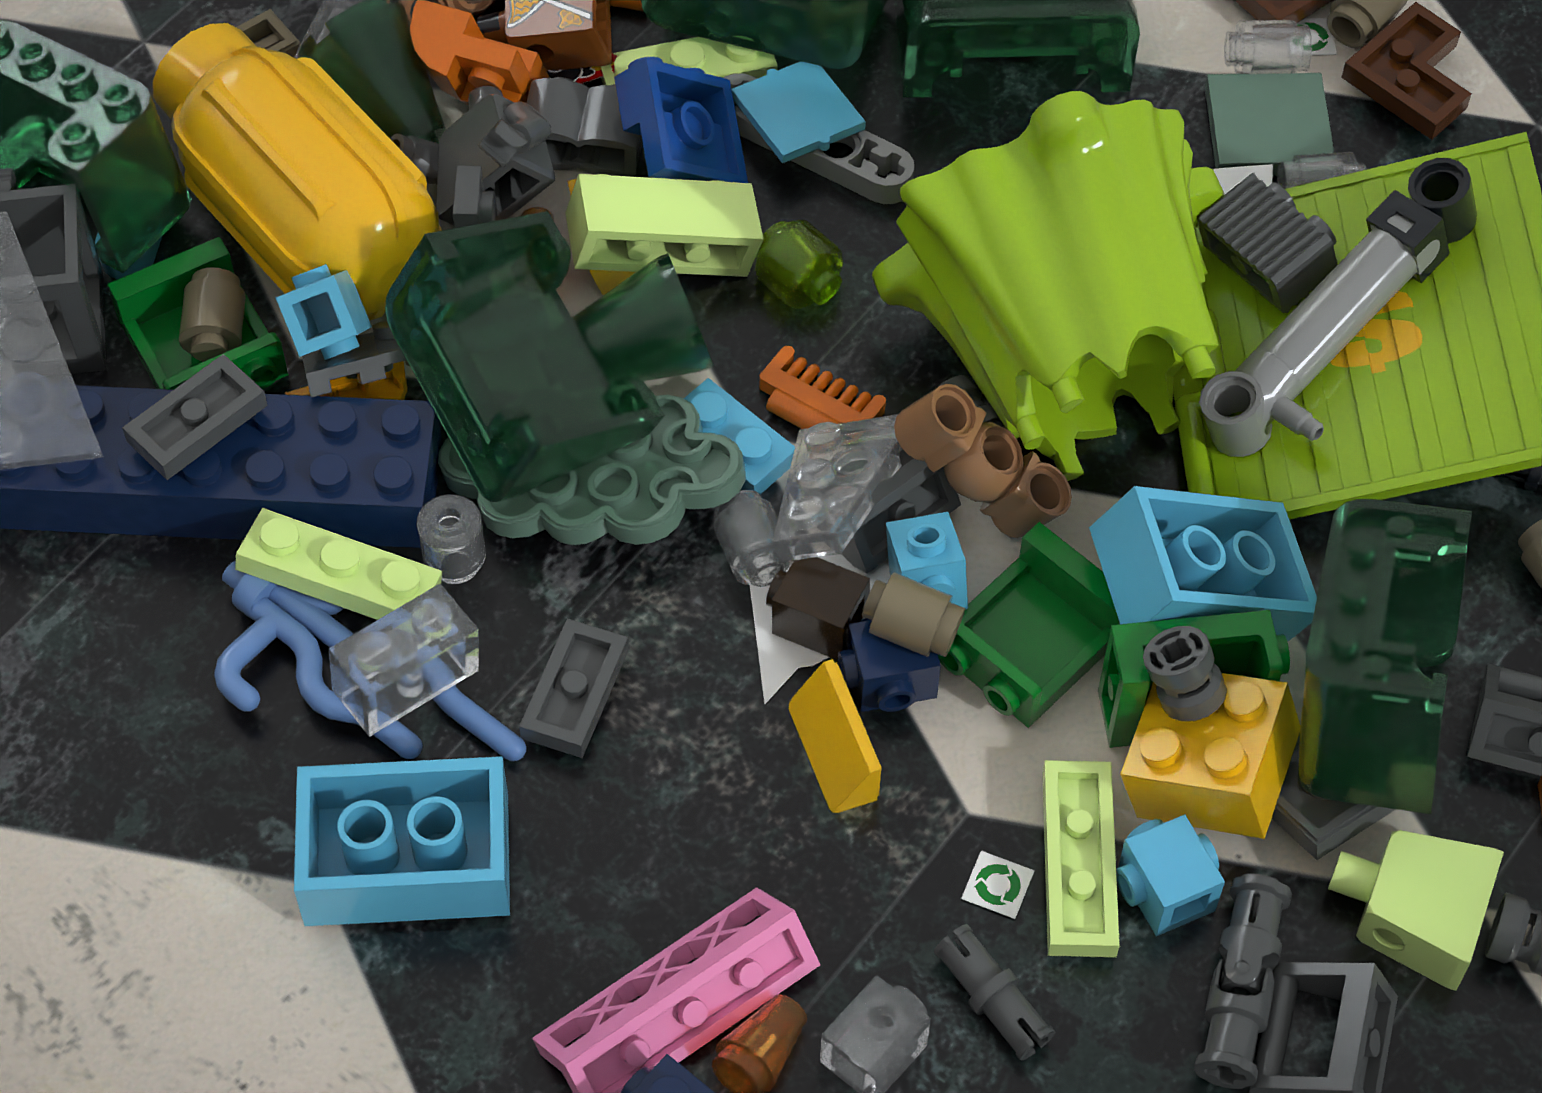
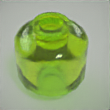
(799, 264)

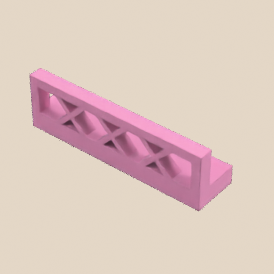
(681, 1001)

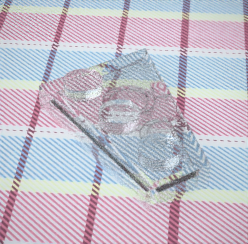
(833, 485)

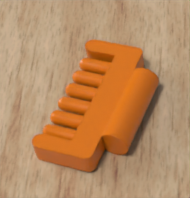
(807, 404)

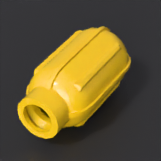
(291, 163)

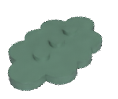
(628, 493)

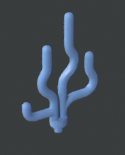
(294, 621)

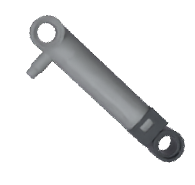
(1403, 243)

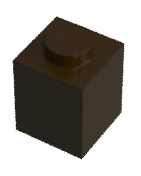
(817, 604)

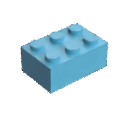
(1202, 557)
(402, 841)

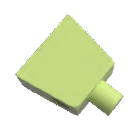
(1422, 901)

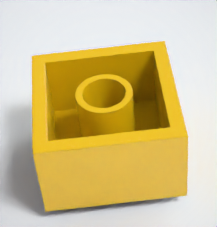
(1216, 768)

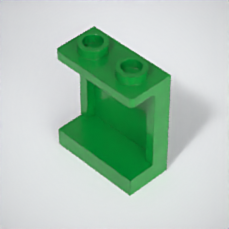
(151, 311)
(1034, 628)
(1240, 643)

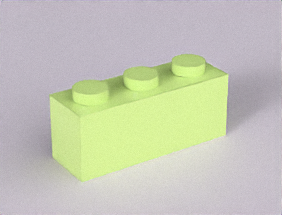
(633, 220)

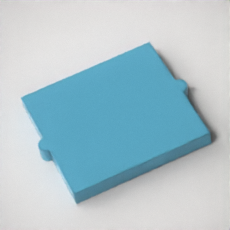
(798, 110)

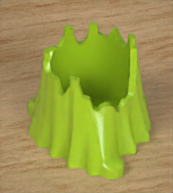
(1065, 268)

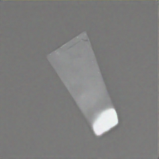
(38, 397)

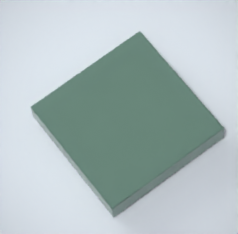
(1266, 118)

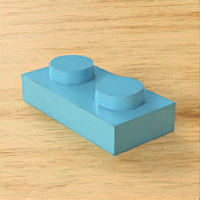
(763, 449)

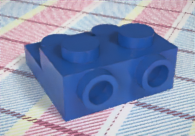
(683, 121)

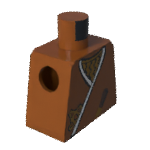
(560, 31)

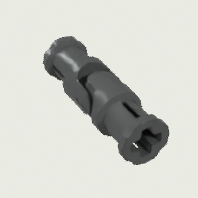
(1243, 982)

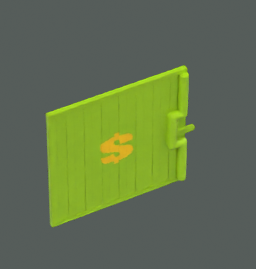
(1429, 387)

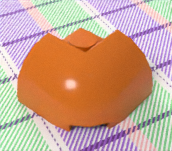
(463, 59)

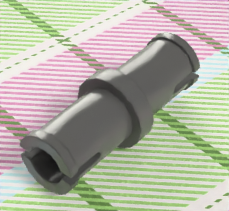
(994, 992)

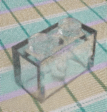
(404, 659)

